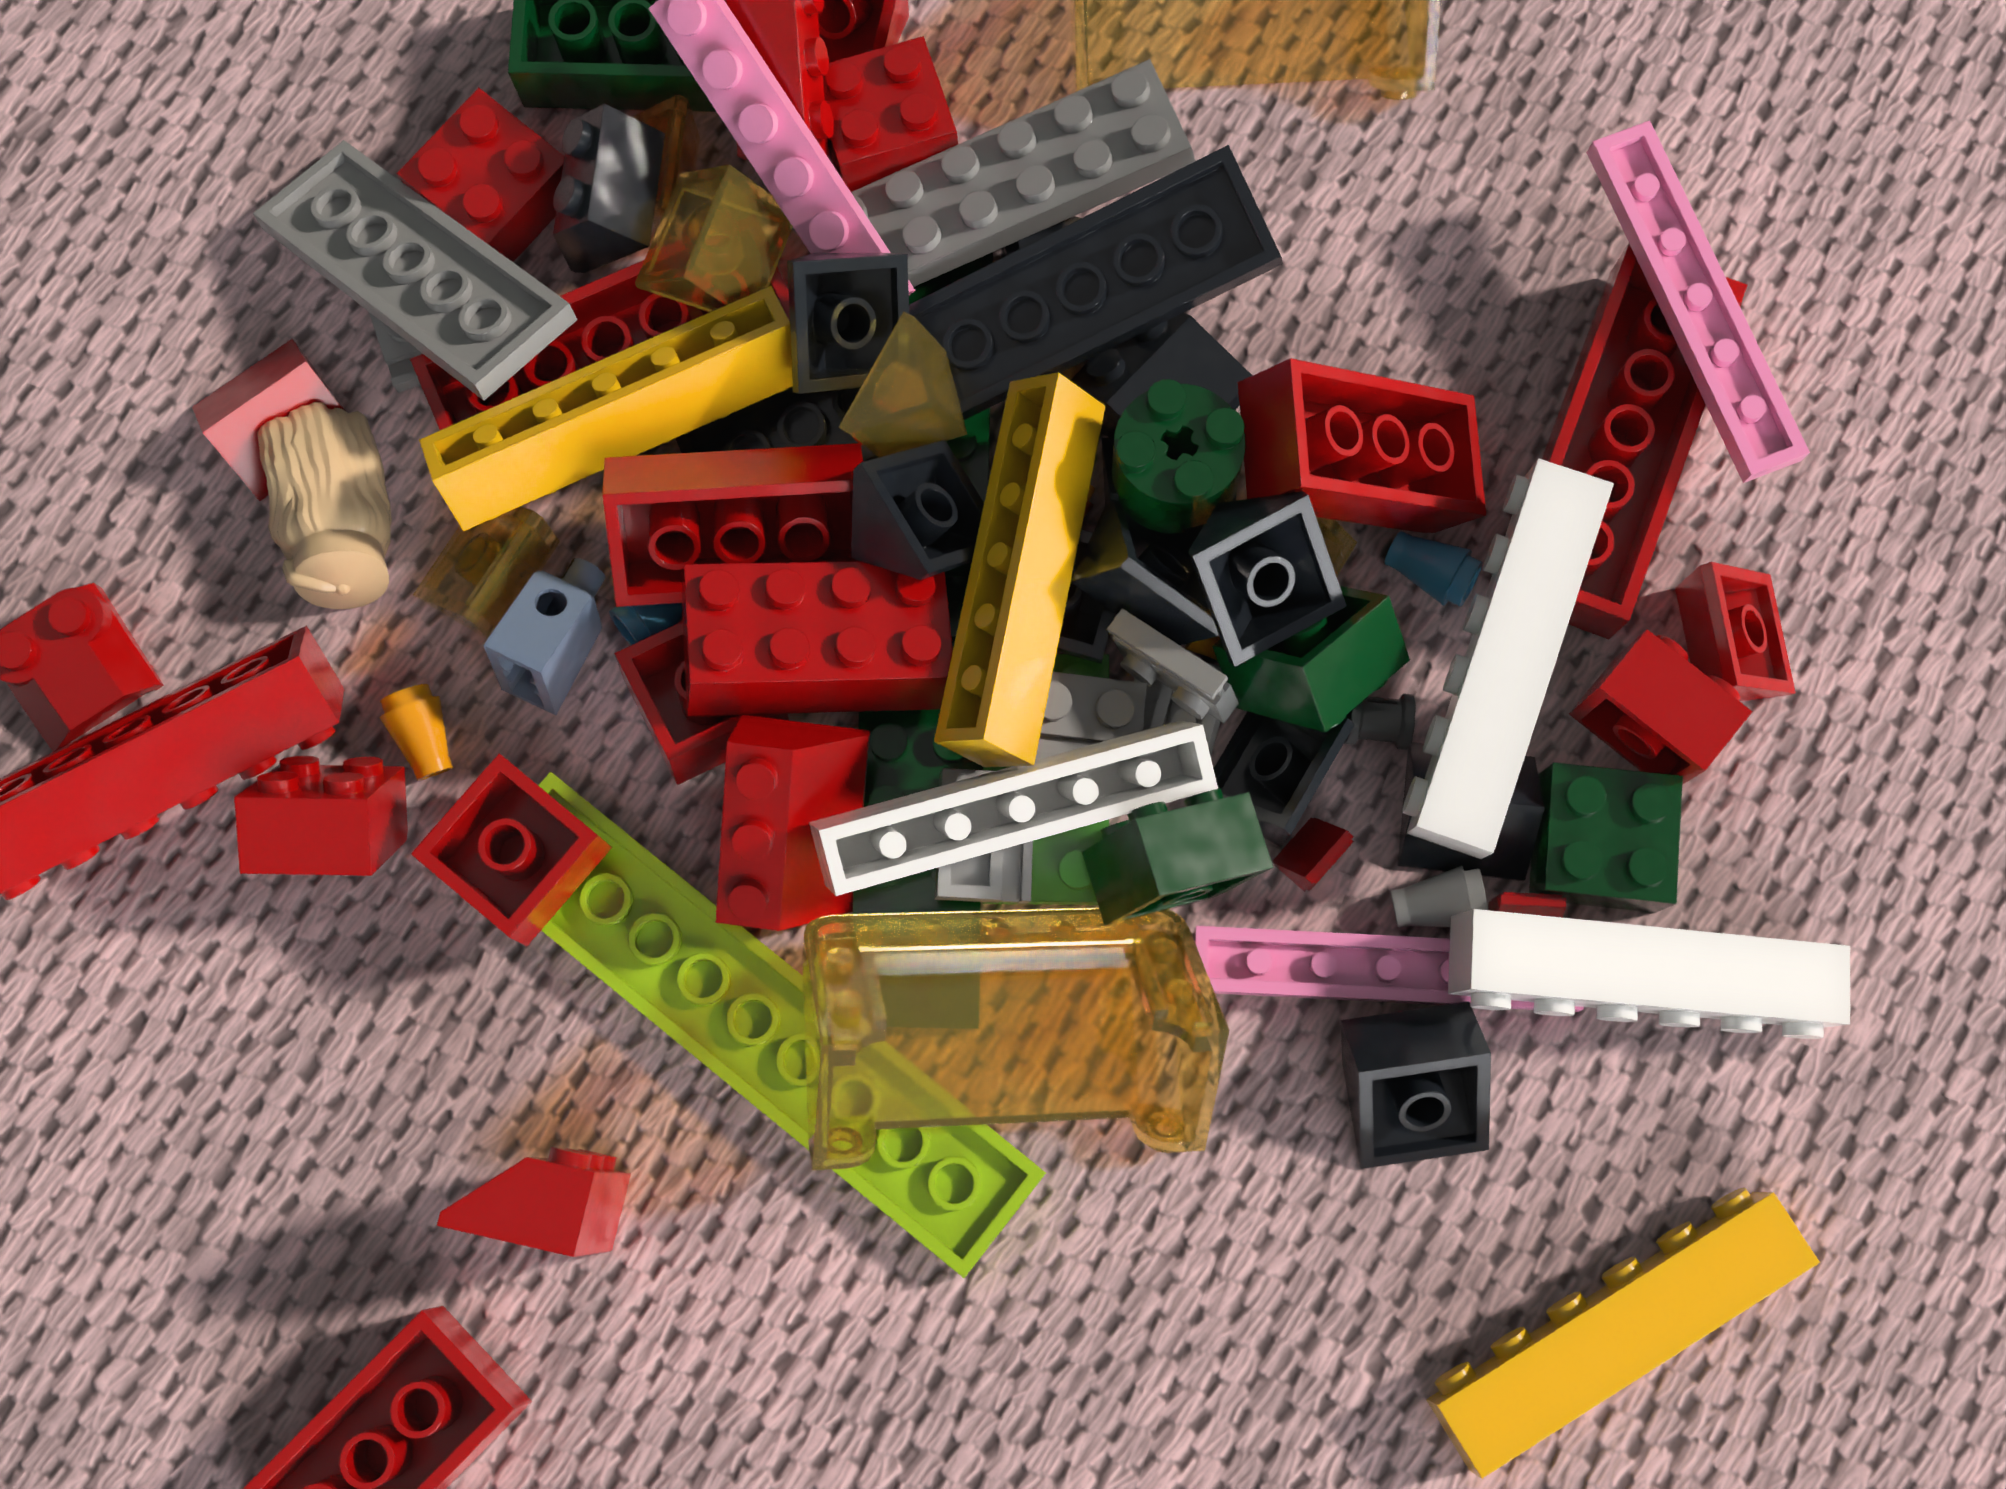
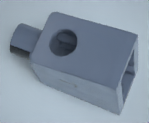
(547, 635)

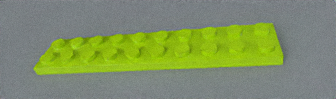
(745, 1021)

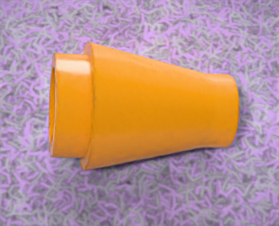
(418, 729)

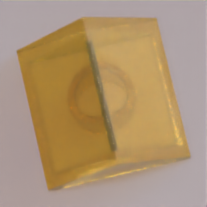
(715, 240)
(906, 396)
(487, 568)

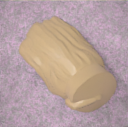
(327, 504)

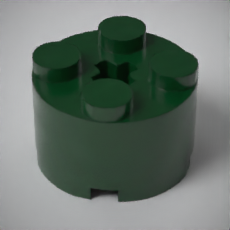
(1185, 425)

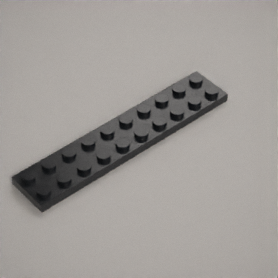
(1054, 301)

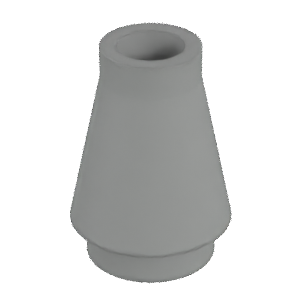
(1439, 898)

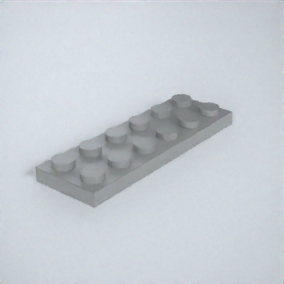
(1028, 173)
(416, 269)

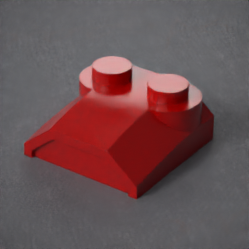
(73, 663)

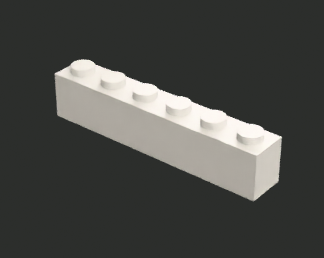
(1508, 659)
(1011, 806)
(1648, 971)

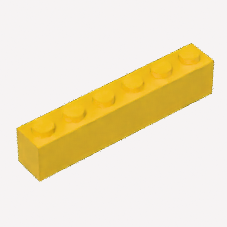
(612, 409)
(1020, 573)
(1620, 1330)

